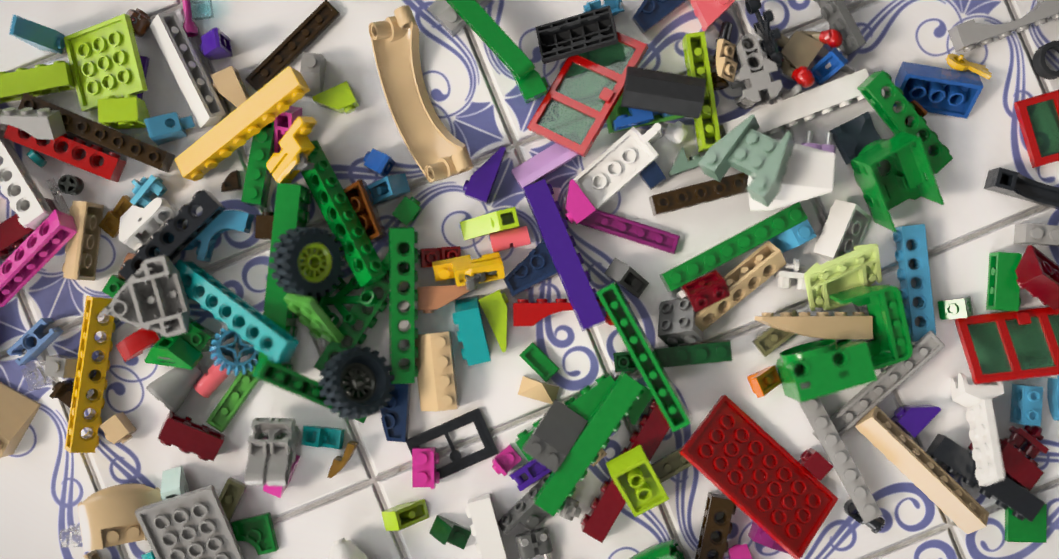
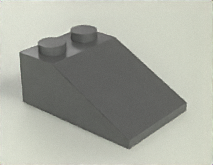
(554, 435)

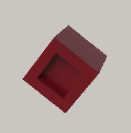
(815, 463)

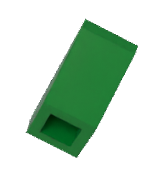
(174, 352)

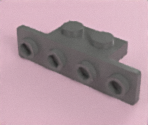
(525, 511)

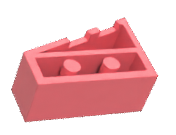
(710, 10)

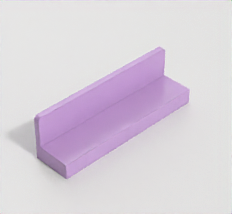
(542, 164)

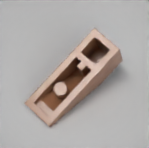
(438, 296)

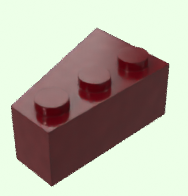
(190, 437)

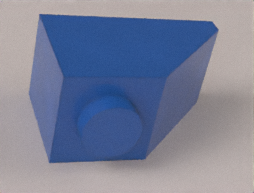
(378, 162)

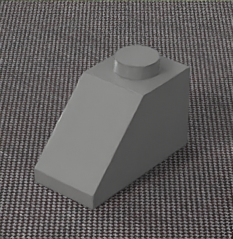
(313, 72)
(62, 366)

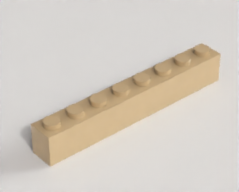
(922, 470)

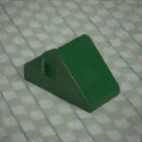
(450, 532)

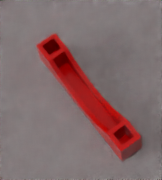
(530, 313)

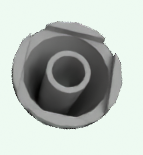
(174, 386)

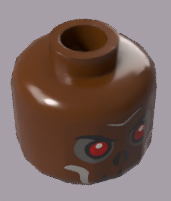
(140, 21)

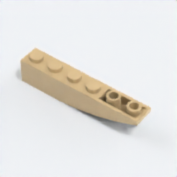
(822, 325)

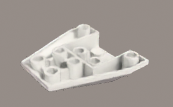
(807, 175)

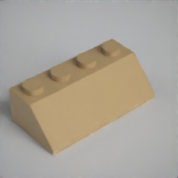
(84, 246)
(436, 372)

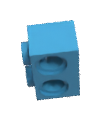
(1026, 404)

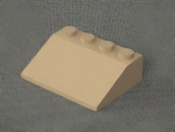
(15, 417)

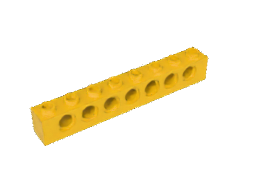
(82, 383)

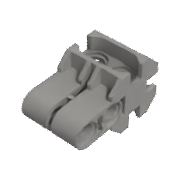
(753, 74)
(271, 451)

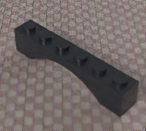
(1021, 187)

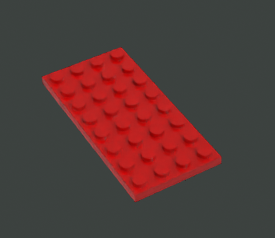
(759, 476)

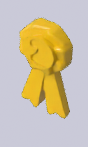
(959, 63)

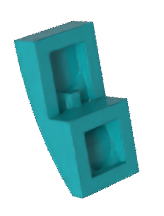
(323, 437)

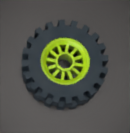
(294, 257)

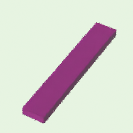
(632, 231)

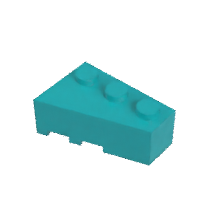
(471, 331)

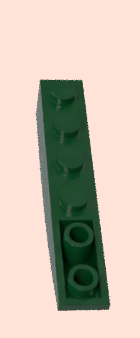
(680, 355)

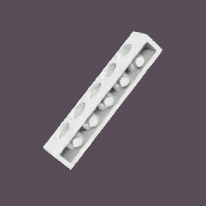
(20, 188)

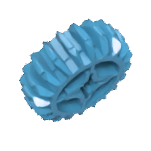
(229, 350)

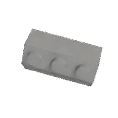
(448, 16)

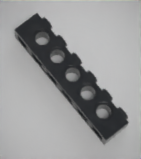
(182, 238)

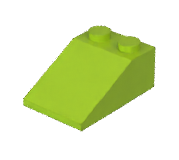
(637, 481)

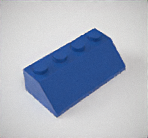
(939, 89)

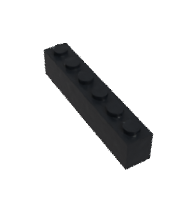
(1006, 491)

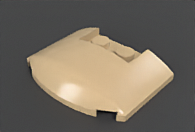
(110, 516)

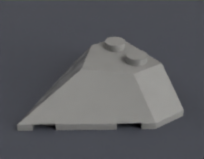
(153, 299)

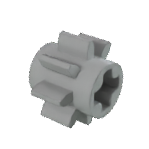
(570, 509)

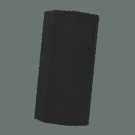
(576, 34)
(663, 92)

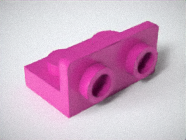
(424, 467)

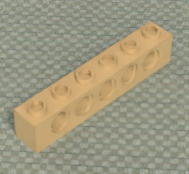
(743, 281)

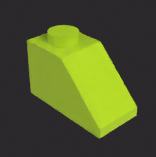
(338, 98)
(405, 515)

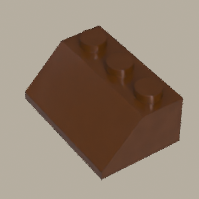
(365, 209)

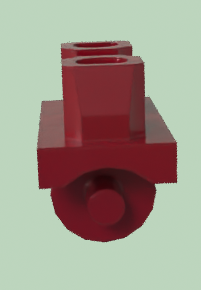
(1033, 446)

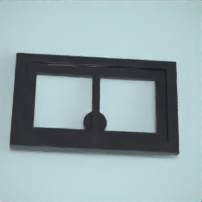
(443, 429)

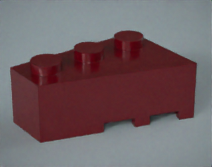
(1016, 465)

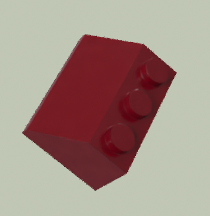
(1039, 276)

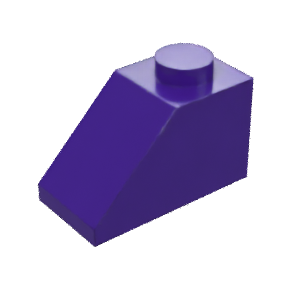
(215, 45)
(914, 418)

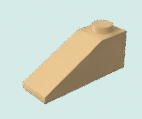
(230, 85)

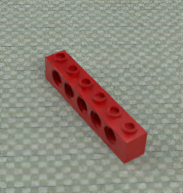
(110, 169)

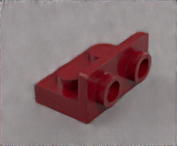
(706, 290)

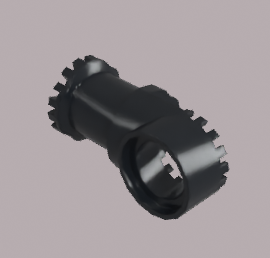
(875, 524)

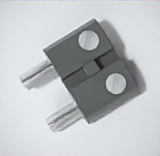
(534, 543)

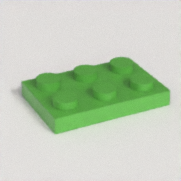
(313, 317)

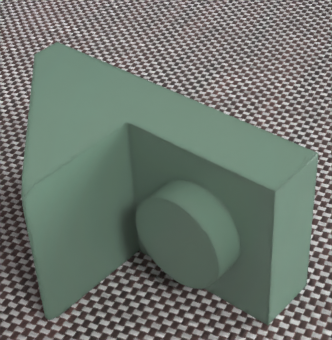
(682, 165)

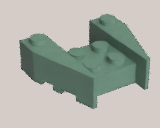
(753, 155)

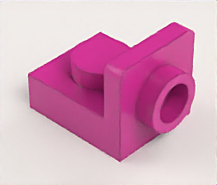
(506, 460)

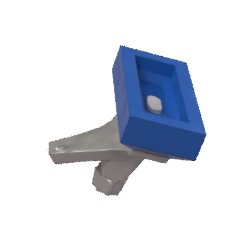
(829, 65)

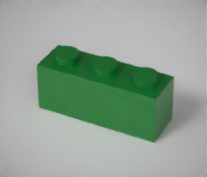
(1002, 285)

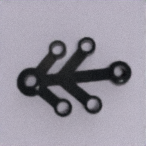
(762, 28)

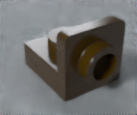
(63, 391)

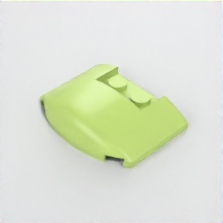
(842, 273)

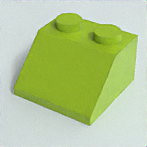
(122, 112)

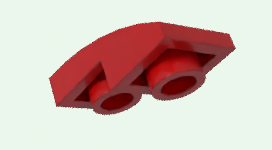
(430, 255)
(137, 342)

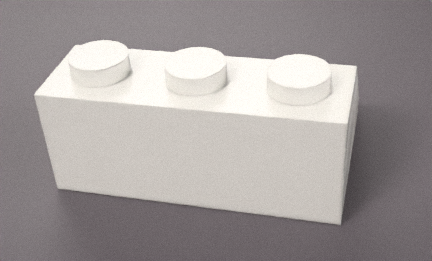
(842, 230)

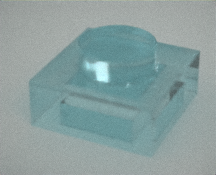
(201, 9)

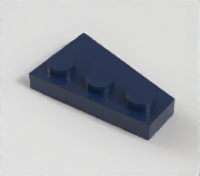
(653, 12)
(531, 271)
(396, 414)

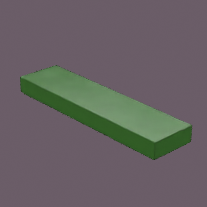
(232, 401)

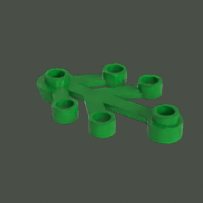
(341, 298)

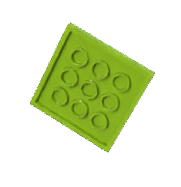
(105, 61)

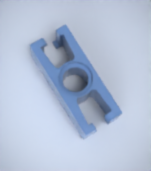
(27, 341)

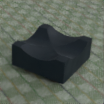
(854, 136)

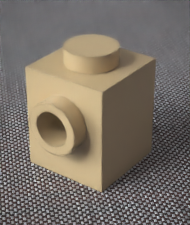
(118, 428)

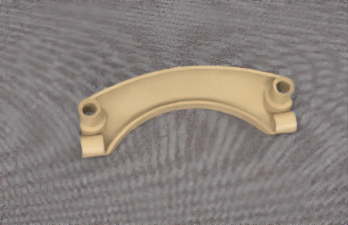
(401, 77)

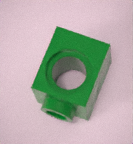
(407, 210)

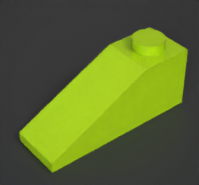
(496, 312)

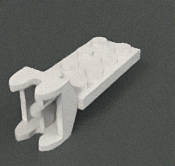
(982, 426)

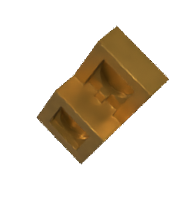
(111, 221)
(339, 462)

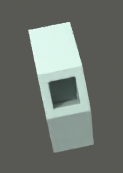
(173, 483)

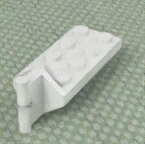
(618, 165)

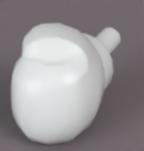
(676, 132)

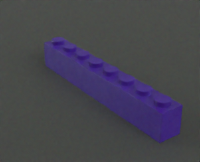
(564, 256)

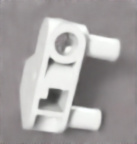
(139, 222)

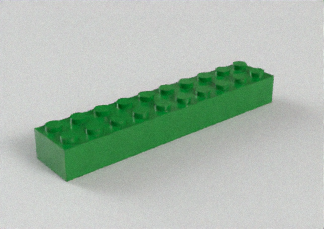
(289, 212)

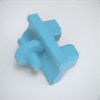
(145, 188)

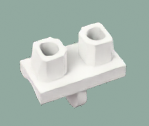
(785, 277)

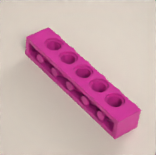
(34, 253)

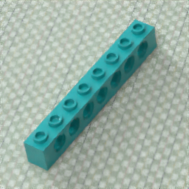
(236, 313)

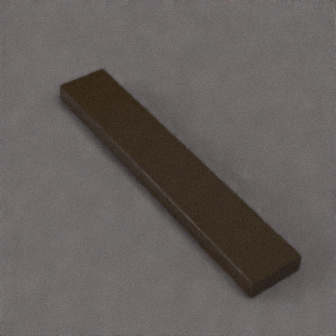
(293, 45)

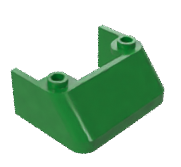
(890, 326)

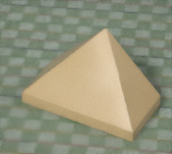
(538, 390)

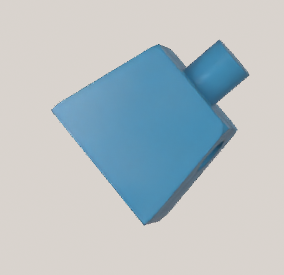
(161, 127)

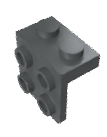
(678, 322)

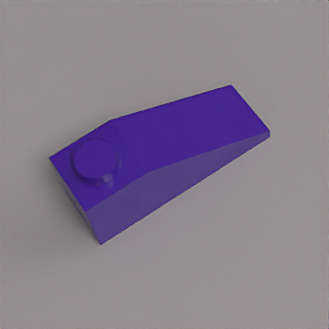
(483, 180)

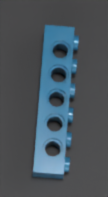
(920, 273)

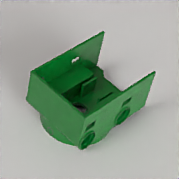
(902, 182)
(826, 365)

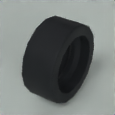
(1039, 63)

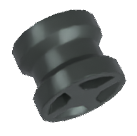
(66, 182)

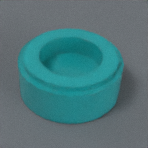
(37, 158)

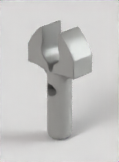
(792, 92)

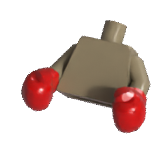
(802, 49)

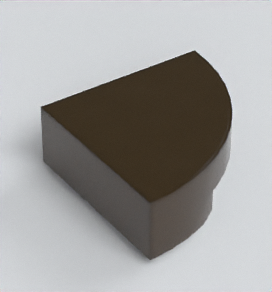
(232, 182)

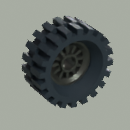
(359, 400)

